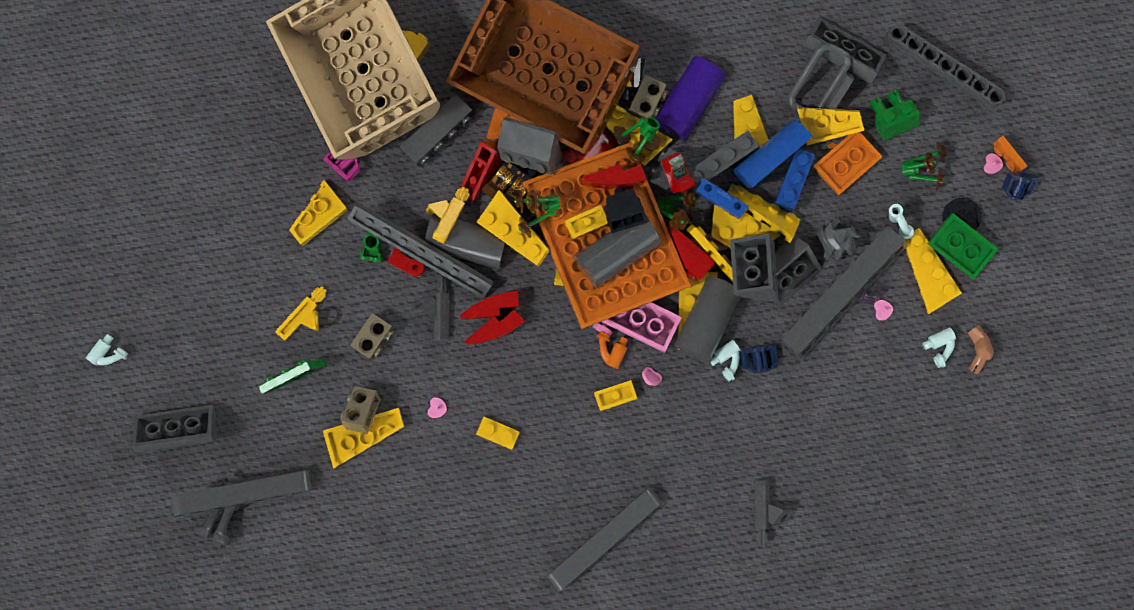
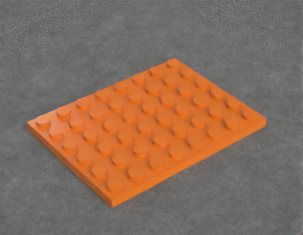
(644, 281)

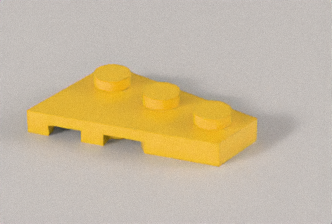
(829, 123)

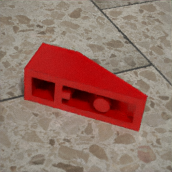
(604, 144)
(482, 168)
(693, 259)

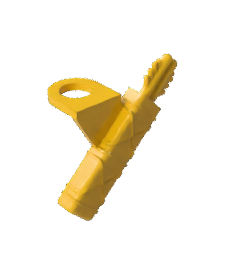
(448, 213)
(303, 314)

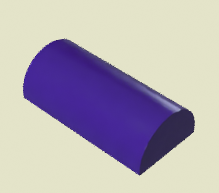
(690, 97)

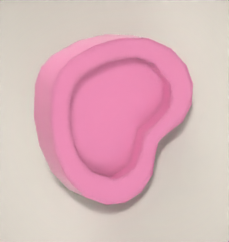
(993, 163)
(883, 310)
(602, 328)
(651, 377)
(438, 408)

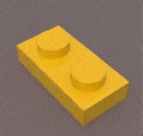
(586, 222)
(615, 395)
(497, 433)

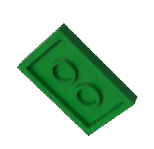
(962, 246)

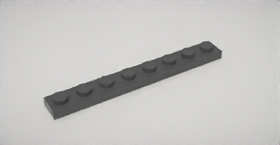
(420, 250)

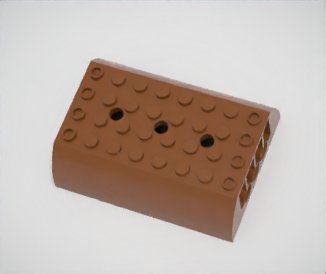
(545, 36)

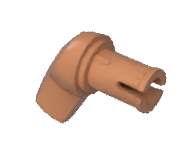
(983, 349)

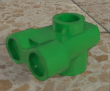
(370, 251)

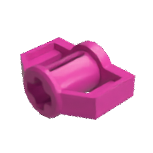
(341, 166)

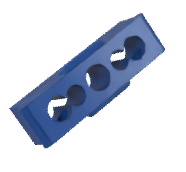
(721, 198)

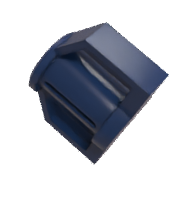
(1019, 185)
(759, 358)

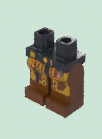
(509, 177)

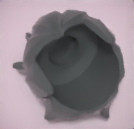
(837, 239)

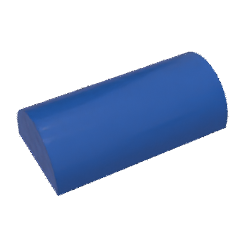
(772, 154)

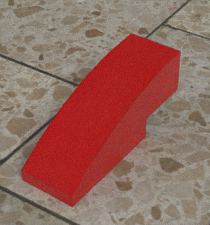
(615, 177)
(491, 306)
(494, 329)

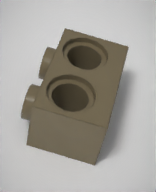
(643, 97)
(367, 333)
(365, 410)

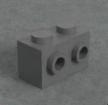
(658, 176)

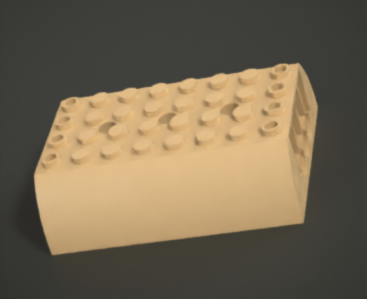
(330, 75)

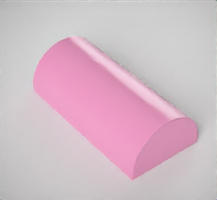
(647, 324)

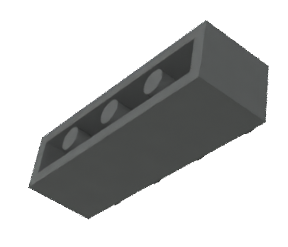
(437, 130)
(724, 159)

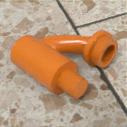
(618, 352)

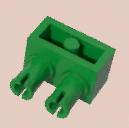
(896, 119)

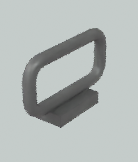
(837, 87)

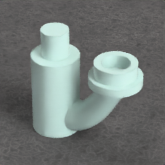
(896, 216)
(939, 339)
(98, 352)
(724, 353)

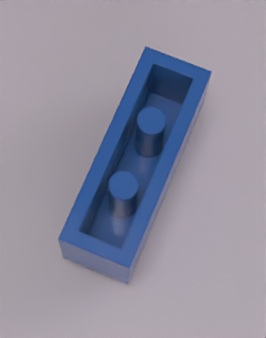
(794, 180)

